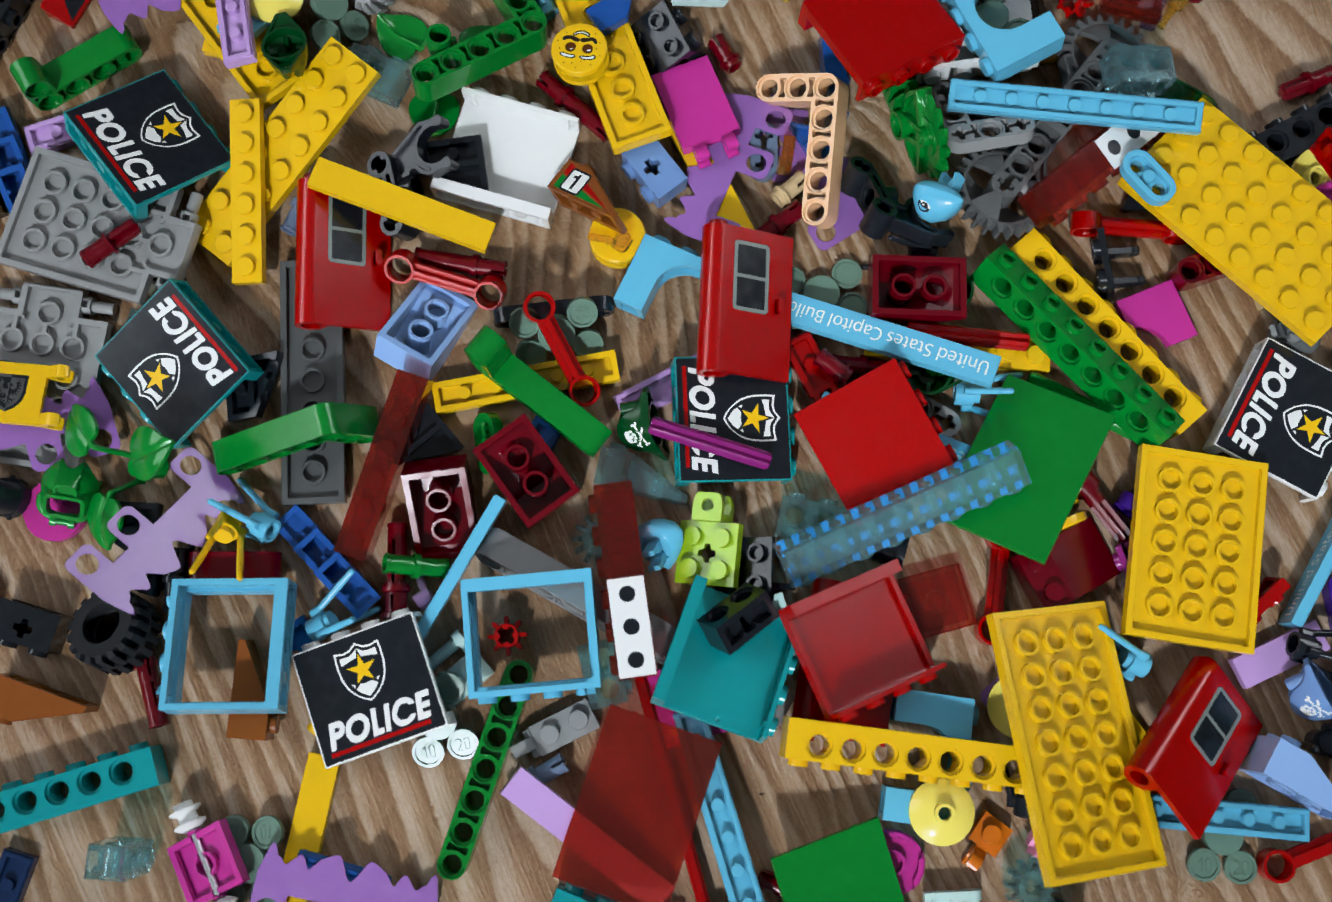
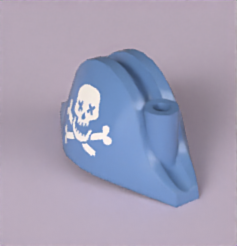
(1310, 692)

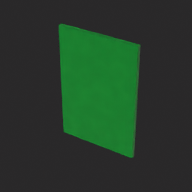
(1058, 446)
(840, 868)

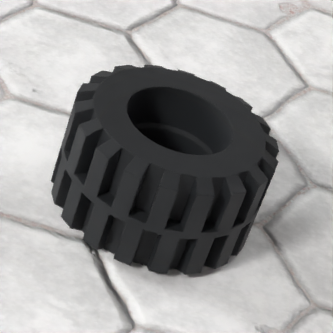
(128, 646)

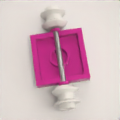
(207, 859)

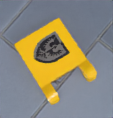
(24, 393)

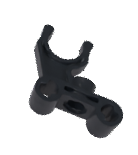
(404, 167)
(882, 209)

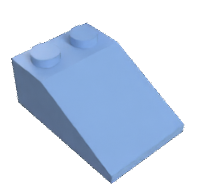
(424, 330)
(1289, 771)

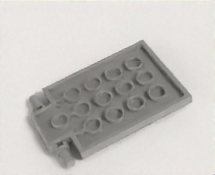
(69, 205)
(53, 331)

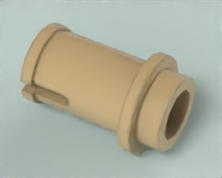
(788, 190)

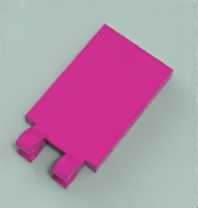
(697, 109)

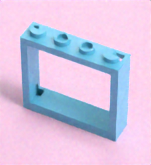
(176, 636)
(522, 691)

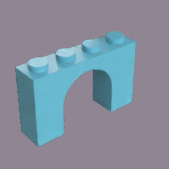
(1006, 50)
(651, 267)
(944, 713)

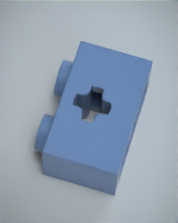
(654, 188)

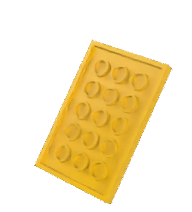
(1195, 549)

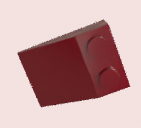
(916, 288)
(526, 471)
(439, 504)
(1072, 569)

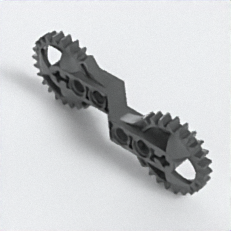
(1024, 165)

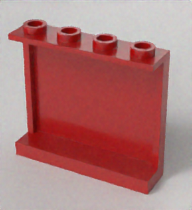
(884, 39)
(874, 435)
(858, 643)

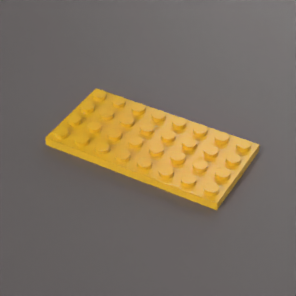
(1250, 220)
(1073, 742)

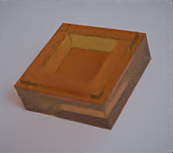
(787, 155)

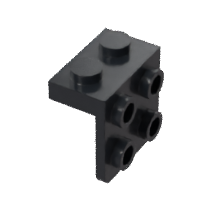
(666, 37)

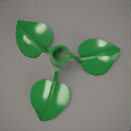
(402, 37)
(148, 461)

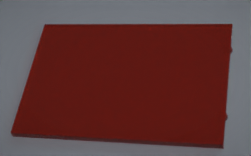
(637, 808)

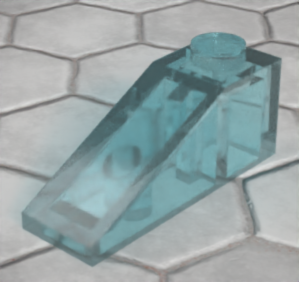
(620, 465)

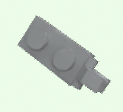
(557, 730)

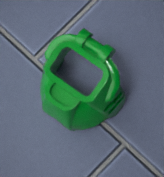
(67, 484)

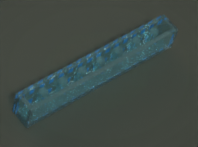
(902, 514)

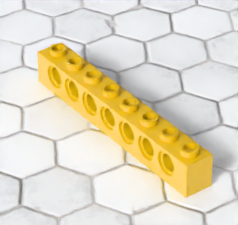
(1101, 312)
(798, 732)

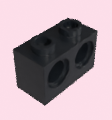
(738, 618)

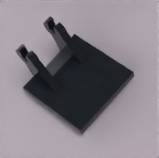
(1102, 256)
(757, 566)

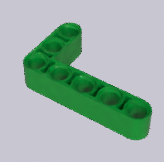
(484, 53)
(495, 360)
(295, 433)

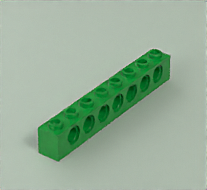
(1076, 348)

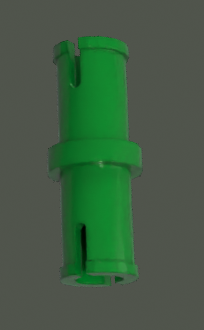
(415, 565)

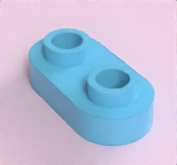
(1149, 176)

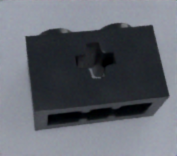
(48, 626)

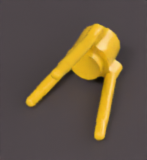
(224, 531)

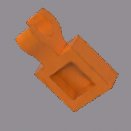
(987, 837)

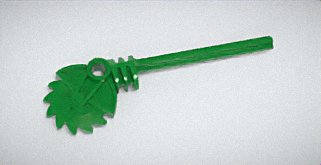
(920, 125)

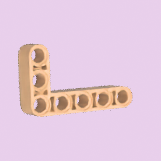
(818, 136)

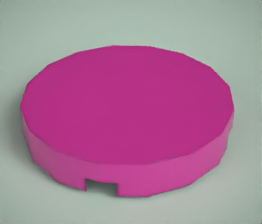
(40, 525)
(906, 858)

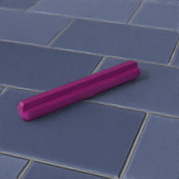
(710, 443)

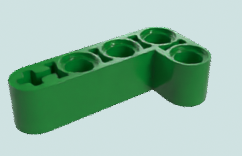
(77, 69)

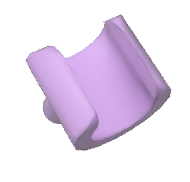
(424, 596)

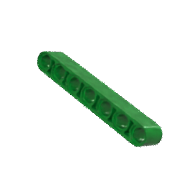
(477, 781)

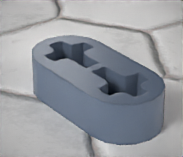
(771, 146)

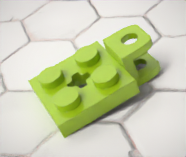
(715, 528)

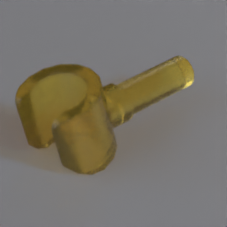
(1173, 7)
(620, 242)

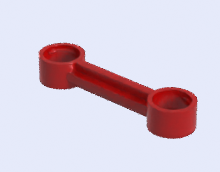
(1086, 222)
(445, 279)
(561, 348)
(995, 586)
(1294, 857)

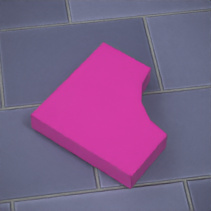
(1158, 312)

